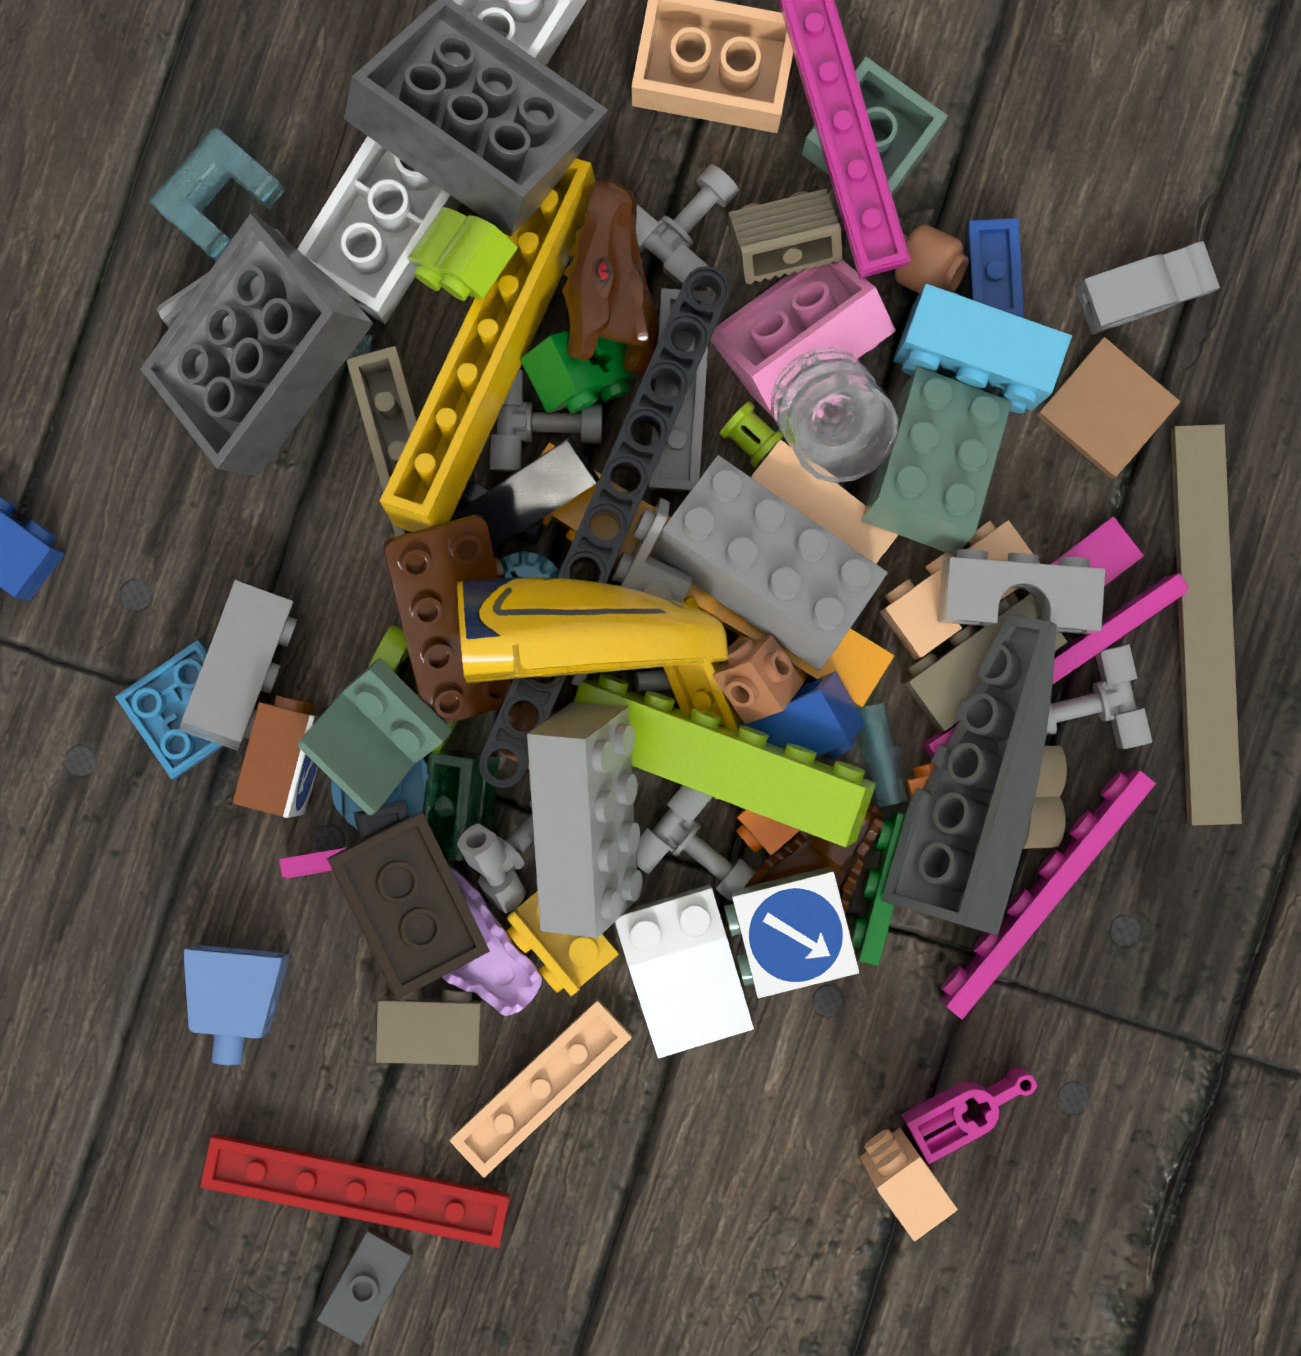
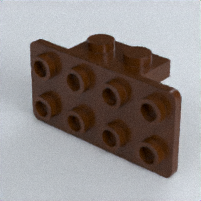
(424, 583)

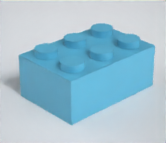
(982, 347)

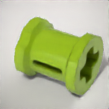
(735, 430)

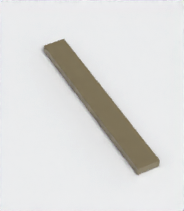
(1206, 625)

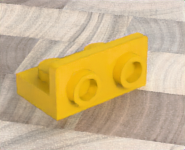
(566, 958)

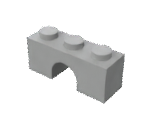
(1065, 592)

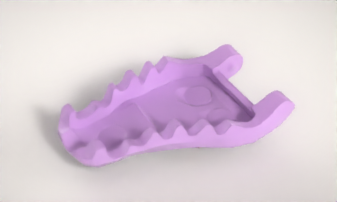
(504, 974)

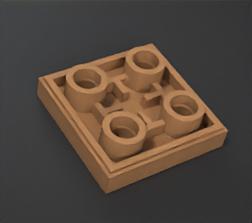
(1108, 408)

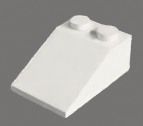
(683, 971)

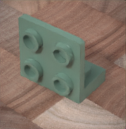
(373, 736)

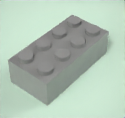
(768, 562)
(584, 818)

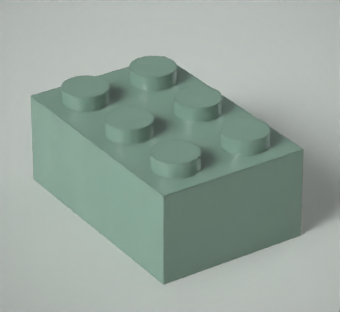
(939, 463)

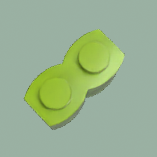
(461, 254)

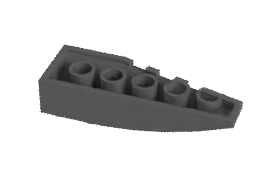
(976, 807)

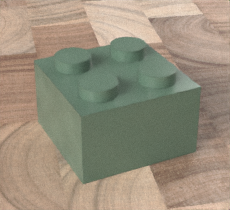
(900, 122)

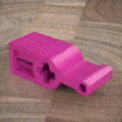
(942, 1121)

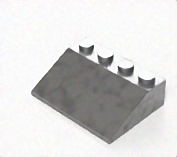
(473, 113)
(254, 348)

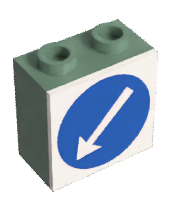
(792, 932)

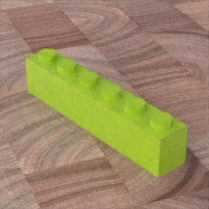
(739, 764)

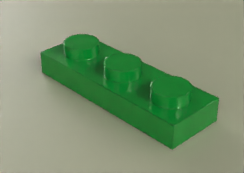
(870, 932)

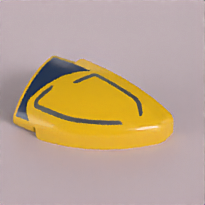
(577, 628)

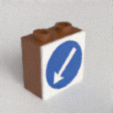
(275, 770)

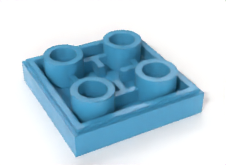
(158, 706)

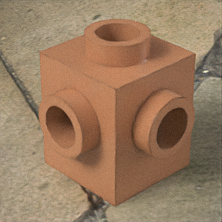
(757, 678)

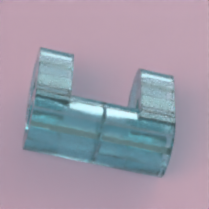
(200, 180)

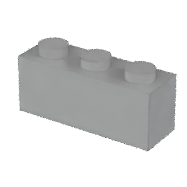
(238, 665)

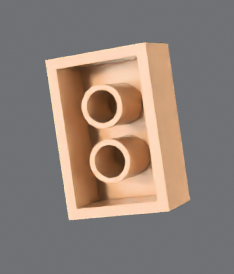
(713, 62)

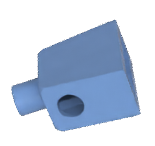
(232, 995)

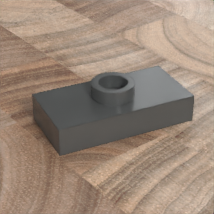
(365, 1286)

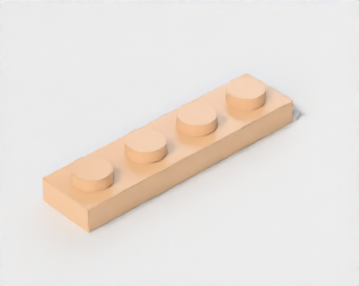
(540, 1088)

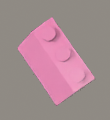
(799, 315)

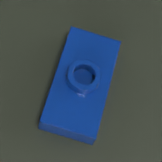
(995, 264)

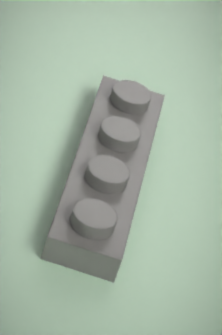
(681, 457)

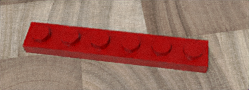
(355, 1190)

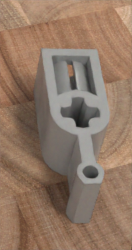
(1146, 287)

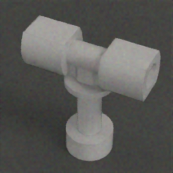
(670, 237)
(518, 422)
(1110, 699)
(678, 833)
(498, 861)

